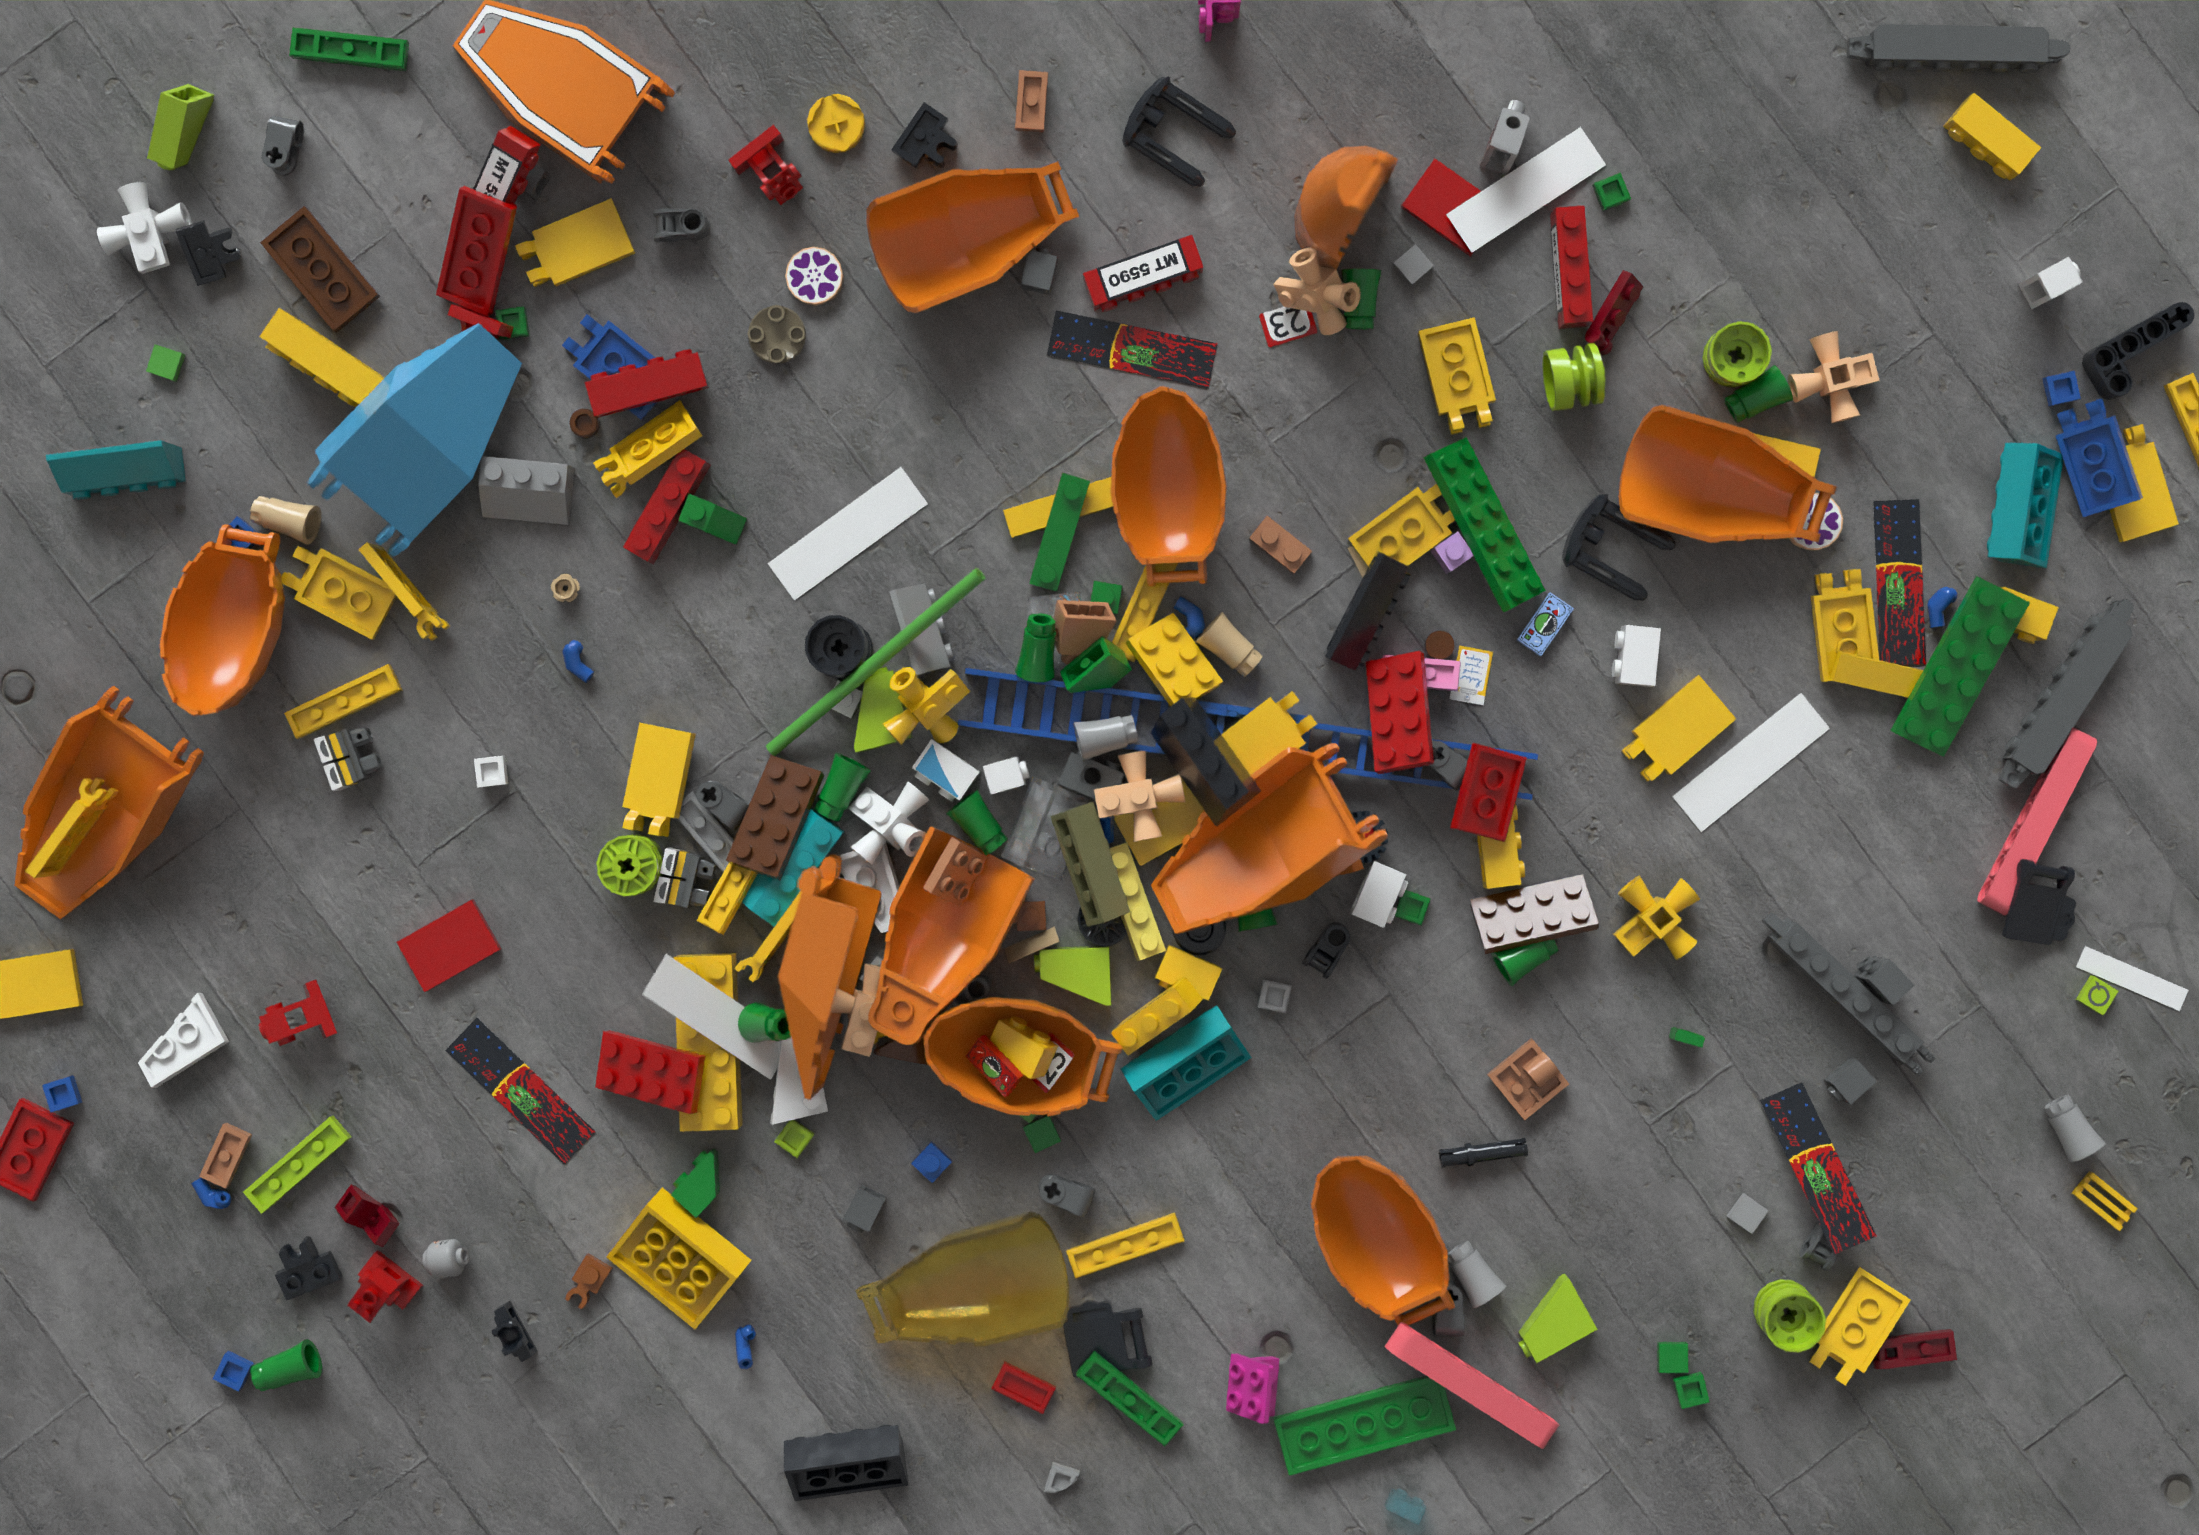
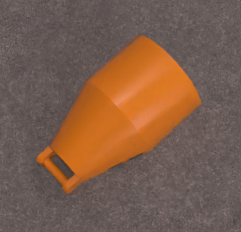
(1338, 198)
(962, 230)
(1715, 482)

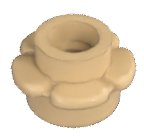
(565, 580)

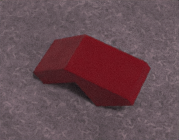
(367, 1213)

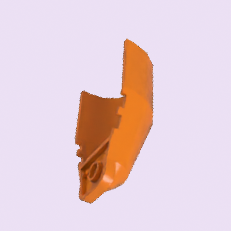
(938, 946)

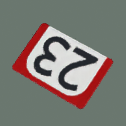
(1286, 325)
(1058, 1064)

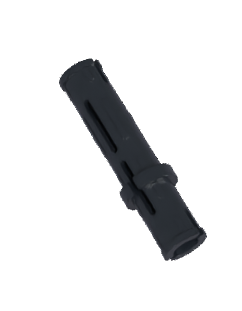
(1483, 1152)

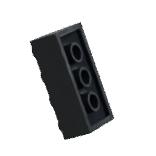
(1366, 610)
(1204, 759)
(845, 1462)

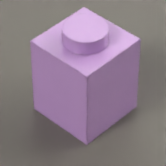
(1452, 552)

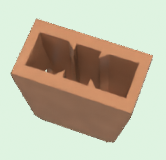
(1080, 626)

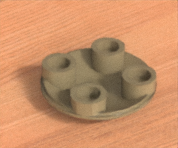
(776, 334)

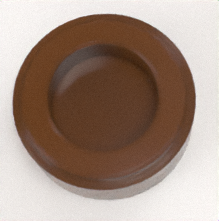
(584, 423)
(1439, 645)

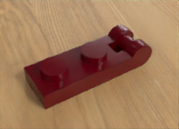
(1613, 312)
(1917, 1349)

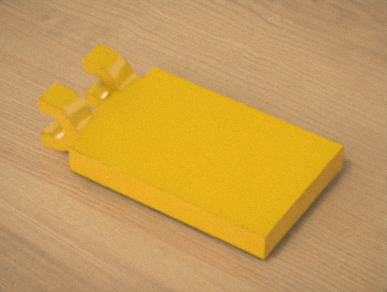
(577, 244)
(1458, 372)
(648, 447)
(2156, 508)
(1405, 528)
(404, 590)
(341, 591)
(1843, 620)
(1679, 728)
(1267, 732)
(657, 777)
(1174, 822)
(72, 829)
(771, 943)
(39, 984)
(1859, 1324)

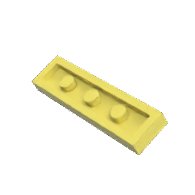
(1140, 920)

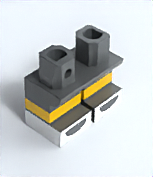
(343, 745)
(680, 891)

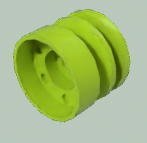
(1752, 348)
(1579, 377)
(645, 857)
(1799, 1328)

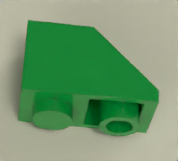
(701, 1185)

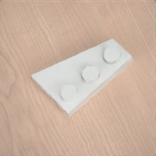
(879, 876)
(184, 1044)
(788, 1092)

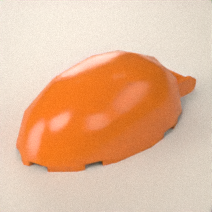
(1168, 484)
(222, 622)
(961, 1026)
(1380, 1239)

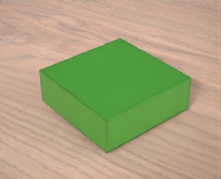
(165, 363)

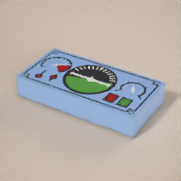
(1544, 624)

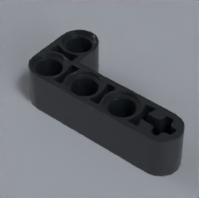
(2138, 342)

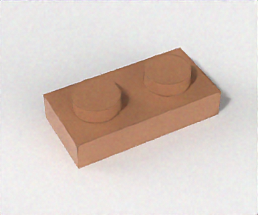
(1031, 101)
(1280, 544)
(225, 1155)

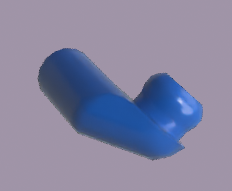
(1938, 604)
(1194, 616)
(573, 663)
(211, 1197)
(743, 1348)

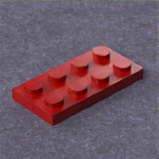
(476, 250)
(1399, 712)
(650, 1072)

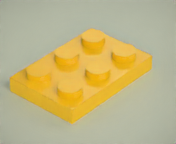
(1173, 660)

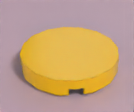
(836, 123)

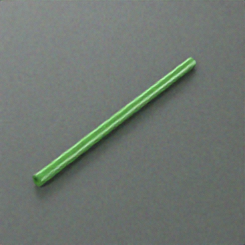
(876, 661)

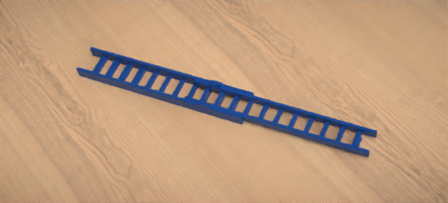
(1209, 707)

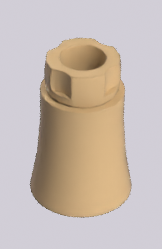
(287, 518)
(1229, 645)

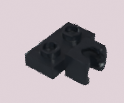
(924, 138)
(206, 252)
(305, 1270)
(512, 1333)

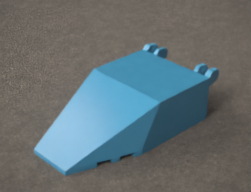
(420, 433)

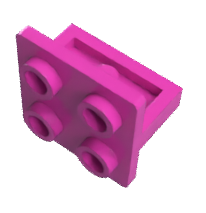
(1221, 10)
(1252, 1387)

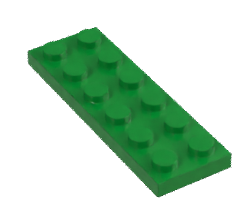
(1484, 524)
(1960, 666)
(1363, 1424)

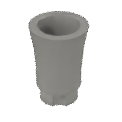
(1104, 735)
(2073, 1129)
(1474, 1274)

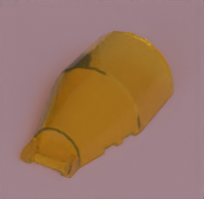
(975, 1286)

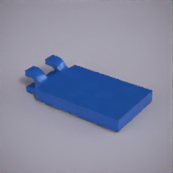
(607, 352)
(2097, 460)

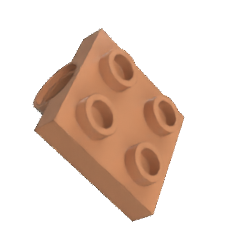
(955, 872)
(1528, 1079)

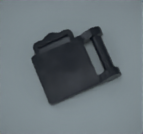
(2040, 911)
(1099, 1329)

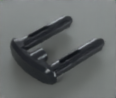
(1147, 112)
(1585, 529)

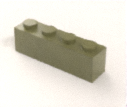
(1090, 864)

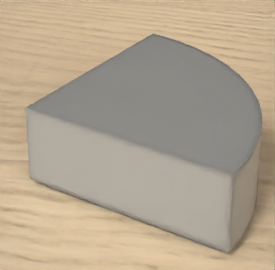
(1060, 1478)

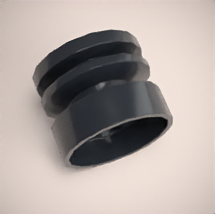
(826, 638)

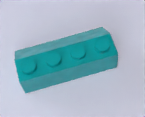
(118, 469)
(2025, 504)
(772, 897)
(1185, 1063)

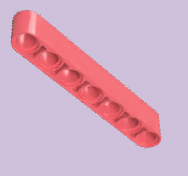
(2037, 819)
(1471, 1385)

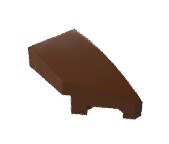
(911, 1053)

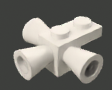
(143, 229)
(888, 822)

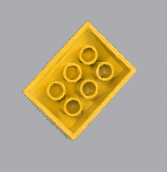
(678, 1258)

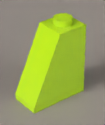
(178, 125)
(877, 706)
(1078, 970)
(1555, 1322)

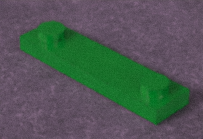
(349, 49)
(1059, 531)
(1129, 1398)

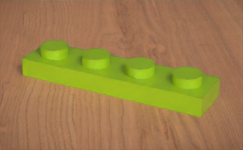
(297, 1164)

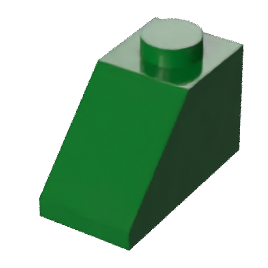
(712, 519)
(1096, 667)

